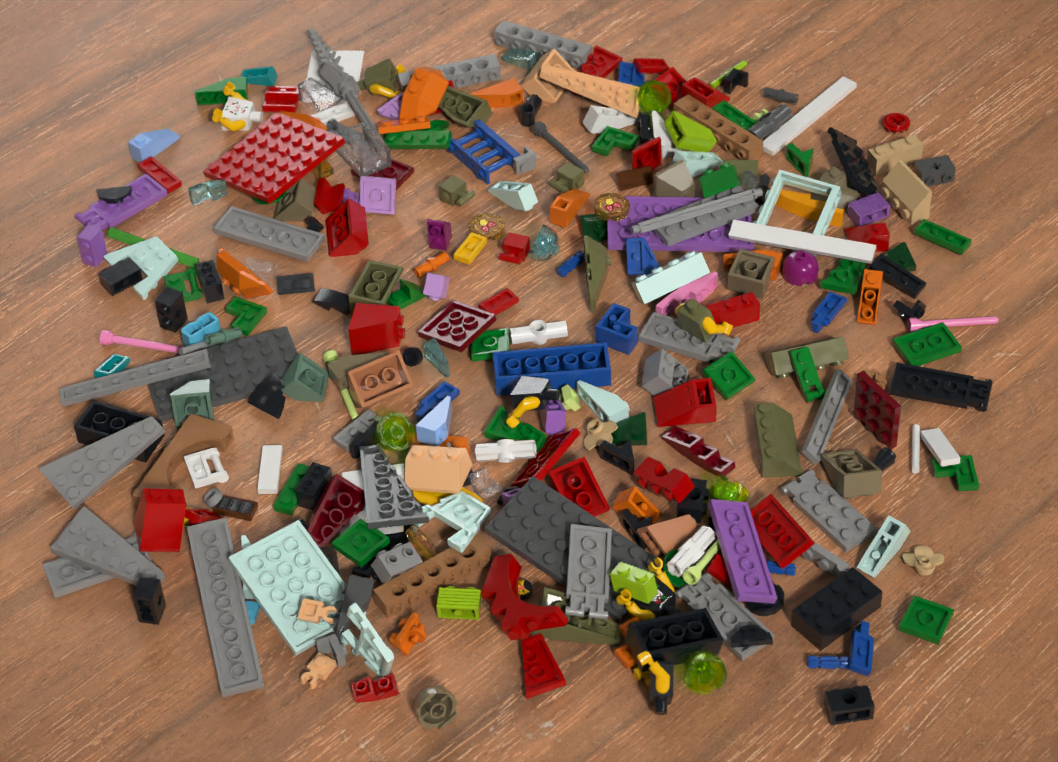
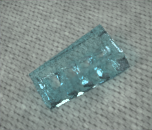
(521, 58)
(436, 357)

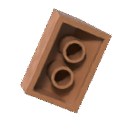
(378, 379)

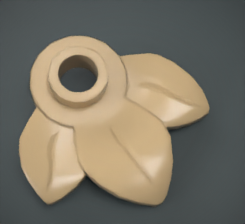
(598, 432)
(923, 559)

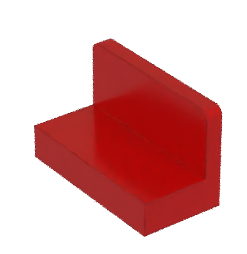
(327, 197)

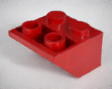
(703, 92)

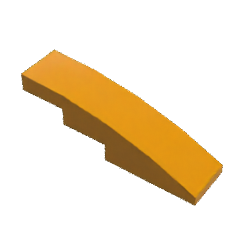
(805, 207)

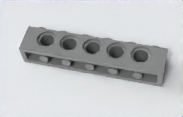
(521, 37)
(462, 72)

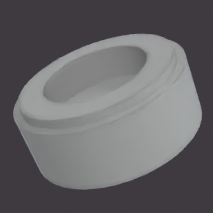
(212, 497)

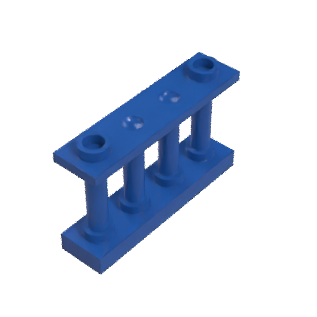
(490, 140)

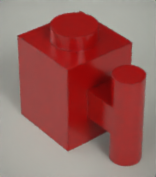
(515, 248)

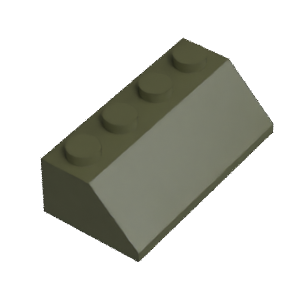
(823, 352)
(776, 441)

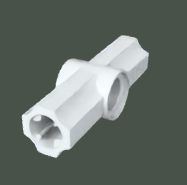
(538, 332)
(505, 450)
(691, 551)

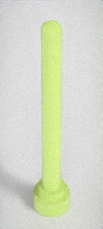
(329, 357)
(693, 574)

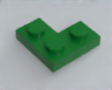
(614, 137)
(248, 314)
(964, 473)

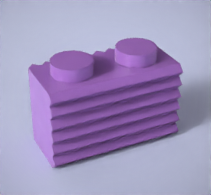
(868, 209)
(92, 245)

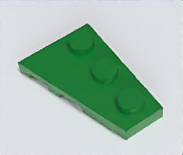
(845, 277)
(500, 430)

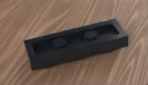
(898, 276)

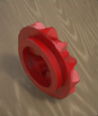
(901, 120)

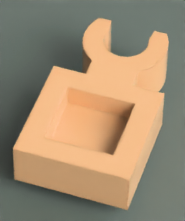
(314, 611)
(319, 667)

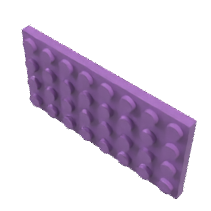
(646, 208)

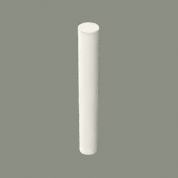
(915, 449)

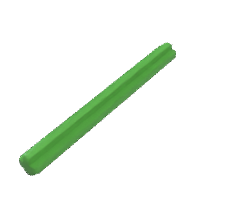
(132, 239)

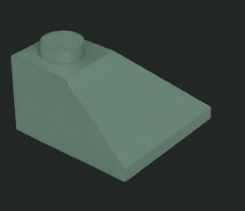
(305, 380)
(192, 399)

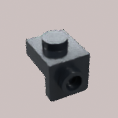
(735, 78)
(904, 311)

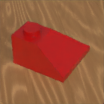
(647, 154)
(871, 234)

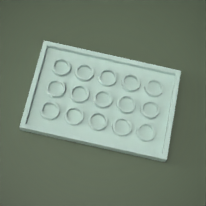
(282, 573)

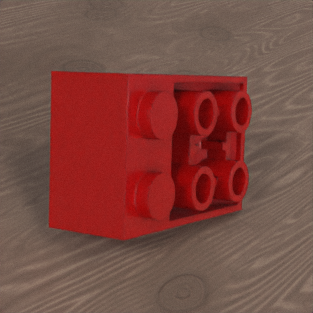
(686, 404)

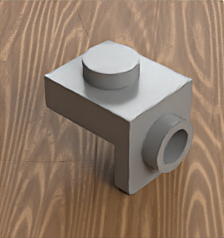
(524, 162)
(331, 644)

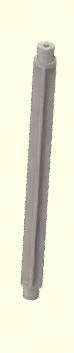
(696, 211)

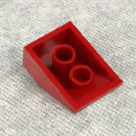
(579, 485)

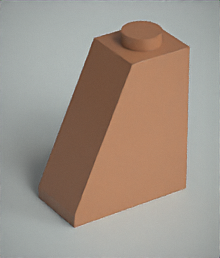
(668, 535)

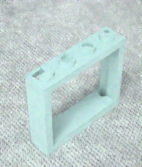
(783, 177)

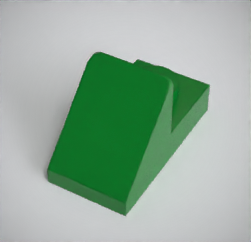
(800, 160)
(406, 295)

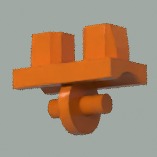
(411, 632)

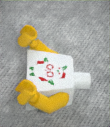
(237, 113)

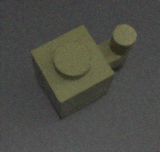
(568, 178)
(455, 191)

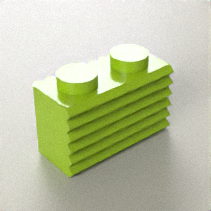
(636, 580)
(459, 603)

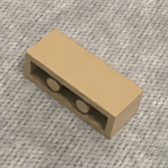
(885, 157)

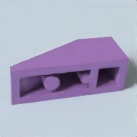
(553, 417)

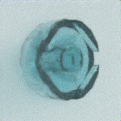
(545, 245)

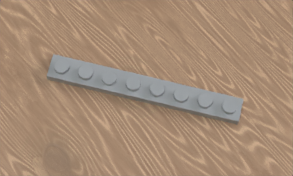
(134, 377)

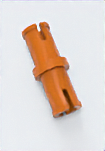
(431, 264)

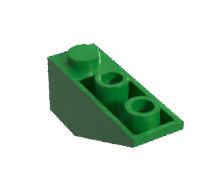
(214, 93)

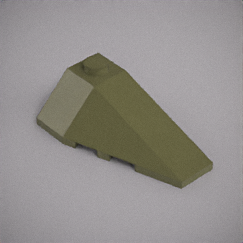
(464, 107)
(596, 269)
(578, 628)

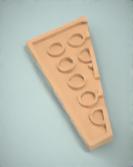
(605, 91)

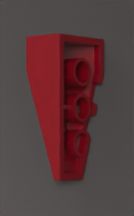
(334, 509)

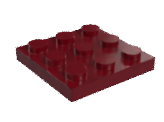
(457, 325)
(877, 410)

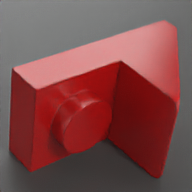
(199, 516)

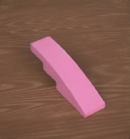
(697, 290)

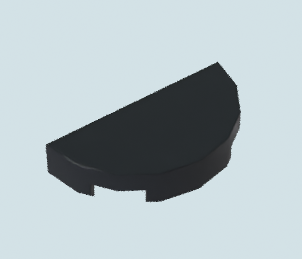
(114, 195)
(750, 636)

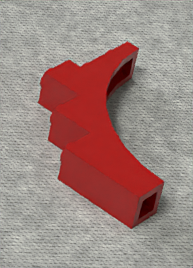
(515, 615)

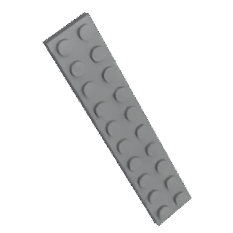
(225, 608)

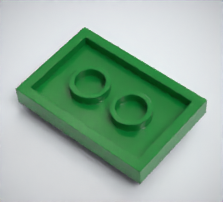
(927, 345)

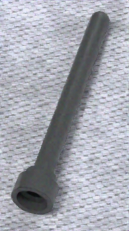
(540, 129)

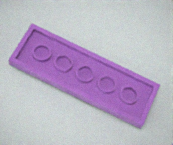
(742, 551)

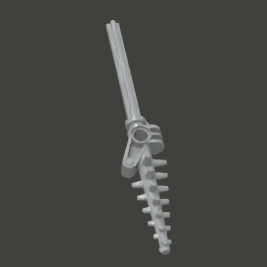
(341, 81)

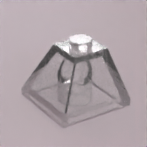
(318, 95)

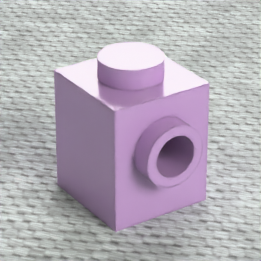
(436, 286)

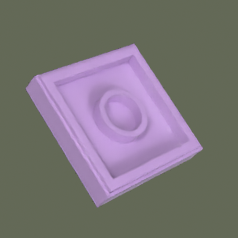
(378, 194)

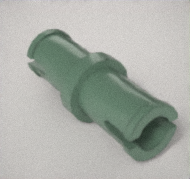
(223, 336)

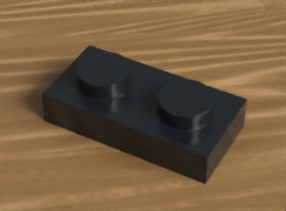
(295, 283)

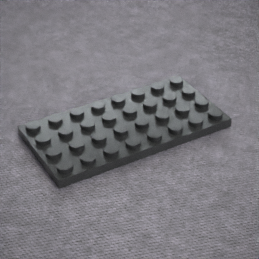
(234, 370)
(538, 530)

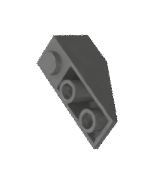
(356, 590)

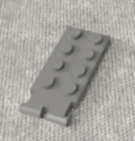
(664, 333)
(829, 511)
(588, 571)
(70, 576)
(724, 610)

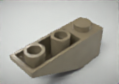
(339, 368)

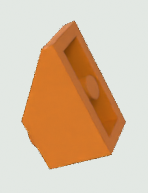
(637, 505)

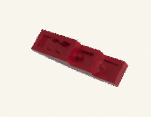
(695, 450)

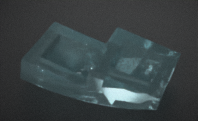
(211, 189)

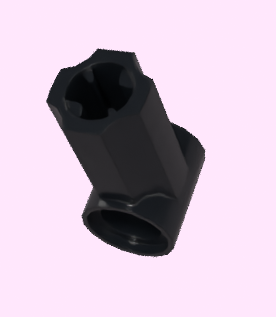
(529, 110)

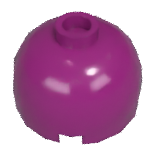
(800, 268)

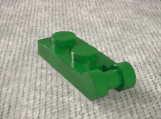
(806, 374)

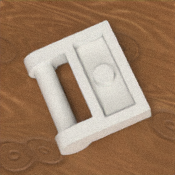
(200, 471)

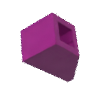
(439, 234)

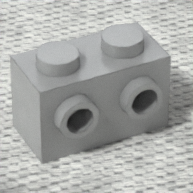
(396, 561)

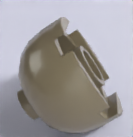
(435, 707)

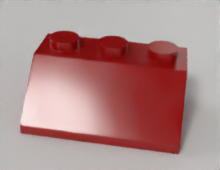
(347, 230)
(736, 310)

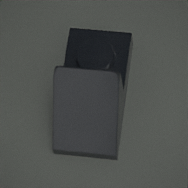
(619, 457)
(631, 524)

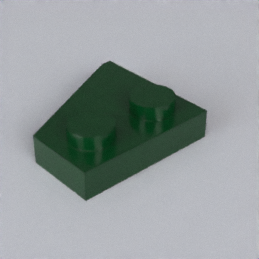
(902, 257)
(631, 429)

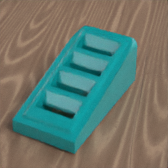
(260, 76)
(110, 367)

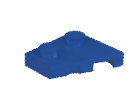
(630, 75)
(639, 257)

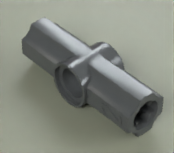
(771, 121)

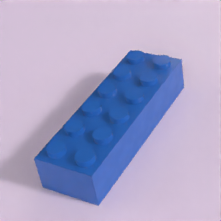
(558, 364)

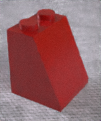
(375, 328)
(160, 520)

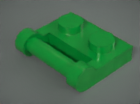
(176, 282)

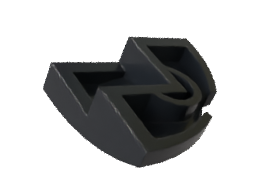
(269, 396)

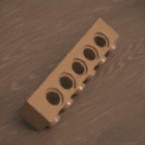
(727, 133)
(429, 576)

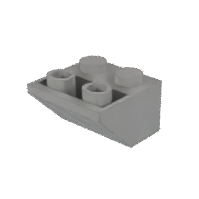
(663, 373)

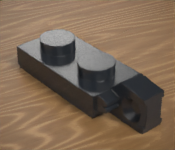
(643, 128)

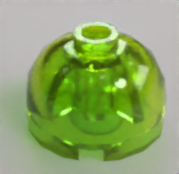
(654, 96)
(395, 432)
(725, 490)
(704, 672)

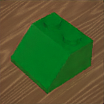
(720, 180)

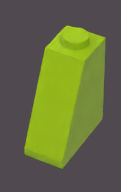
(689, 134)

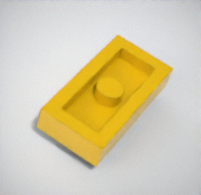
(470, 248)

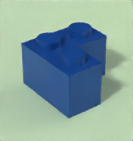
(617, 330)

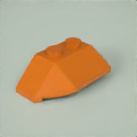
(423, 93)
(240, 277)

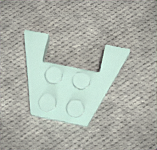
(153, 259)
(462, 514)
(369, 645)

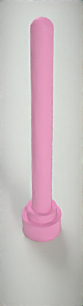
(916, 324)
(108, 338)

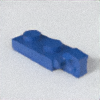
(827, 311)
(434, 398)
(861, 650)

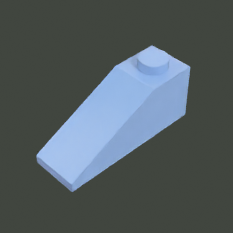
(151, 143)
(435, 425)

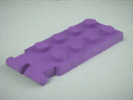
(144, 193)

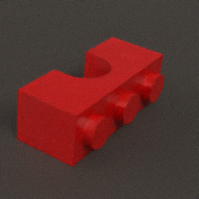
(670, 485)

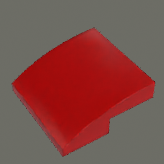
(281, 99)

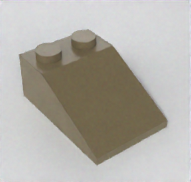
(852, 473)

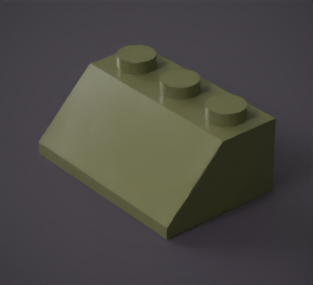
(374, 284)

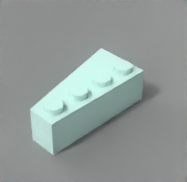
(670, 277)

